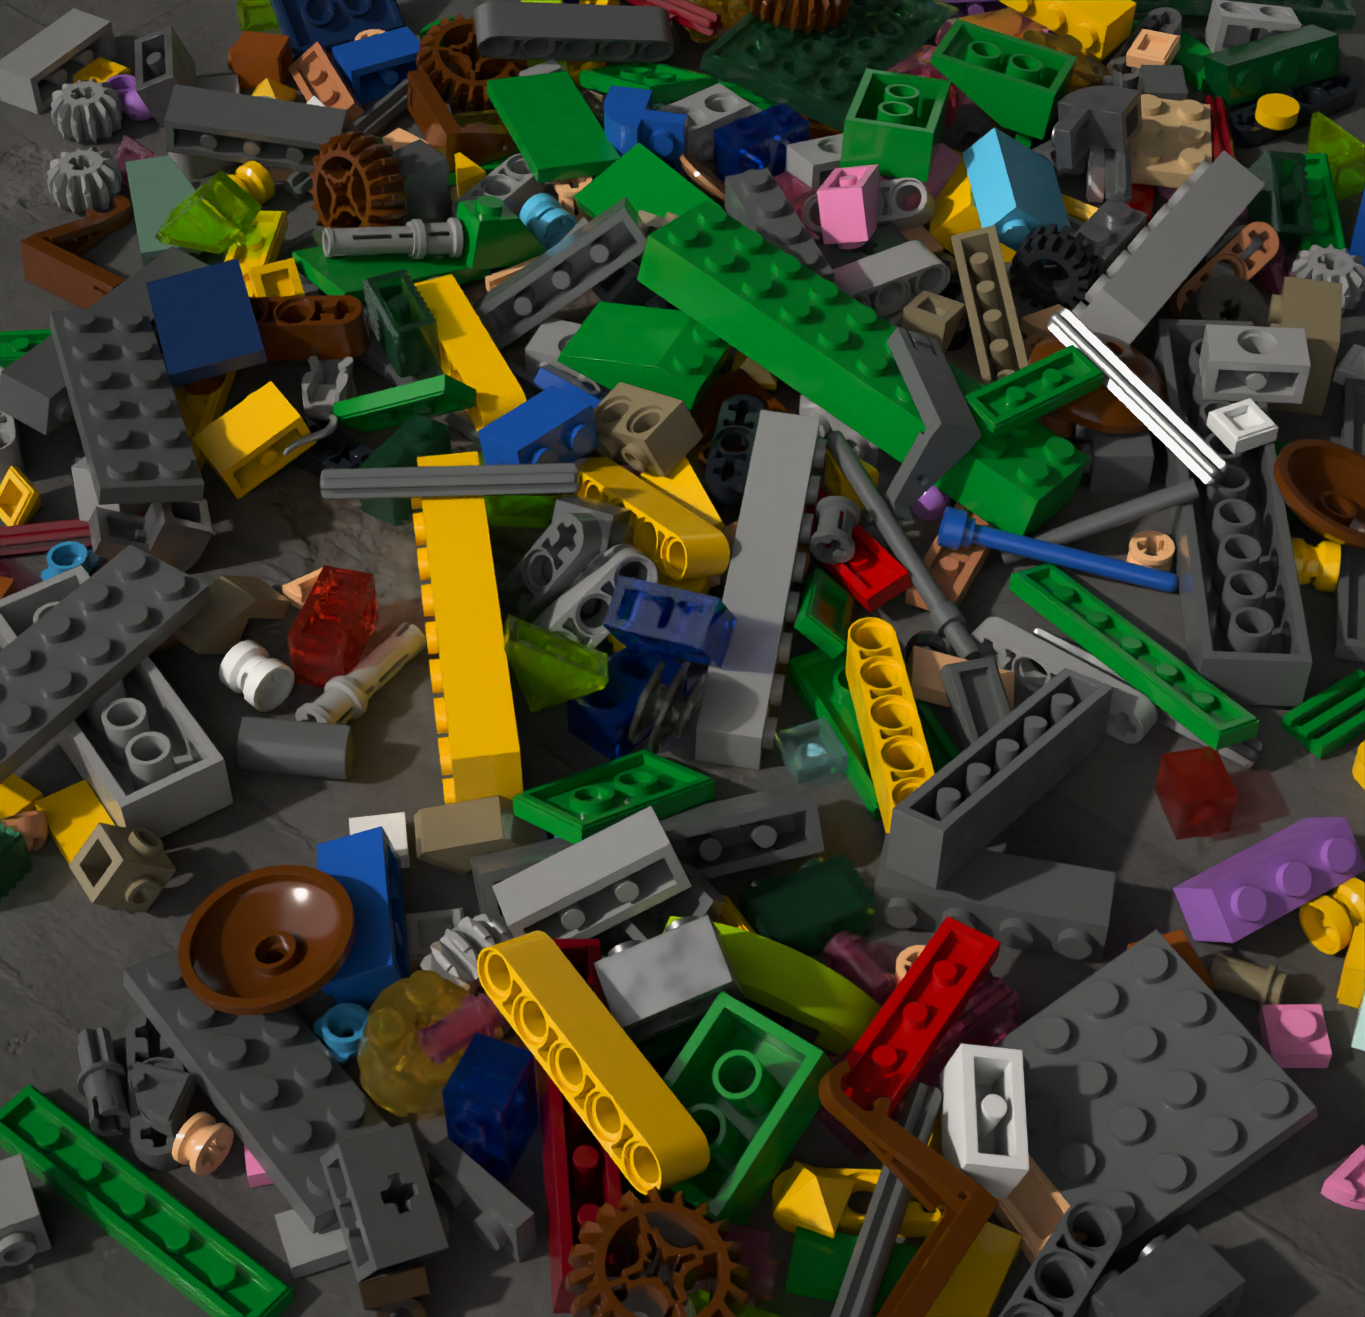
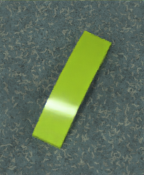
(799, 988)

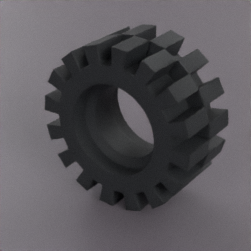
(1065, 251)

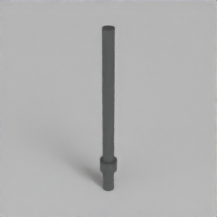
(944, 614)

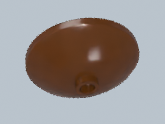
(1101, 408)
(1324, 488)
(267, 940)

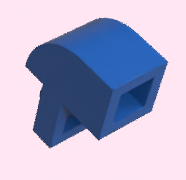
(631, 120)

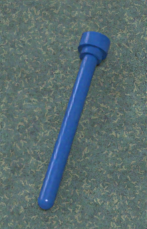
(961, 530)

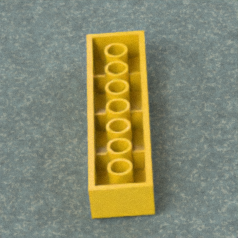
(469, 637)

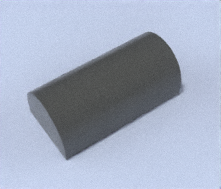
(296, 748)

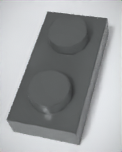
(494, 1211)

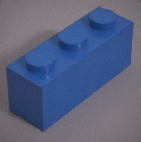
(373, 880)

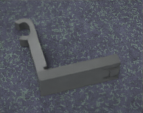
(947, 422)

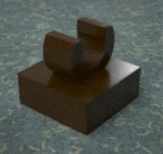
(395, 1292)

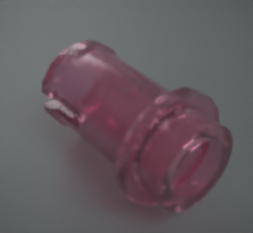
(848, 956)
(458, 1027)

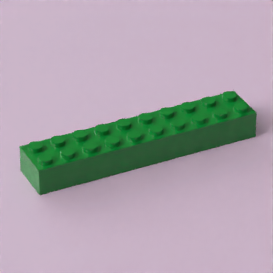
(842, 361)

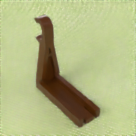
(476, 141)
(54, 260)
(931, 1179)

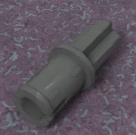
(102, 1082)

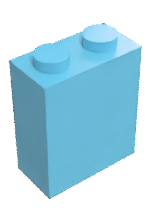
(1013, 188)

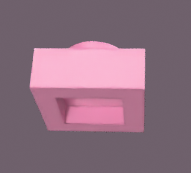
(1295, 1035)

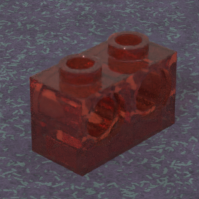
(333, 625)

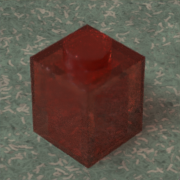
(1195, 793)

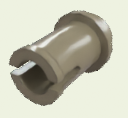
(1248, 979)

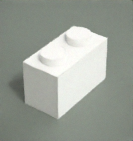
(985, 1116)

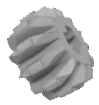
(86, 110)
(84, 180)
(1332, 266)
(458, 951)

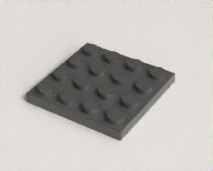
(1149, 1091)

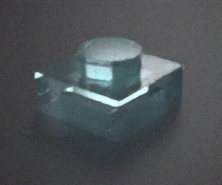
(811, 750)

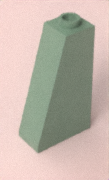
(155, 190)

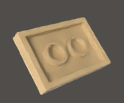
(1171, 141)

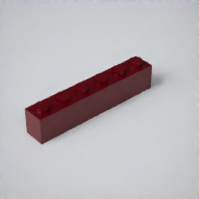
(575, 1165)

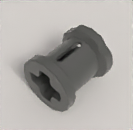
(834, 529)

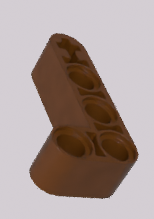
(303, 328)

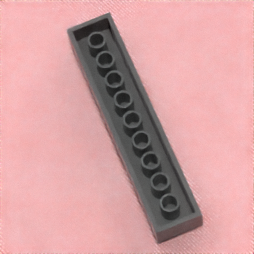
(1232, 548)

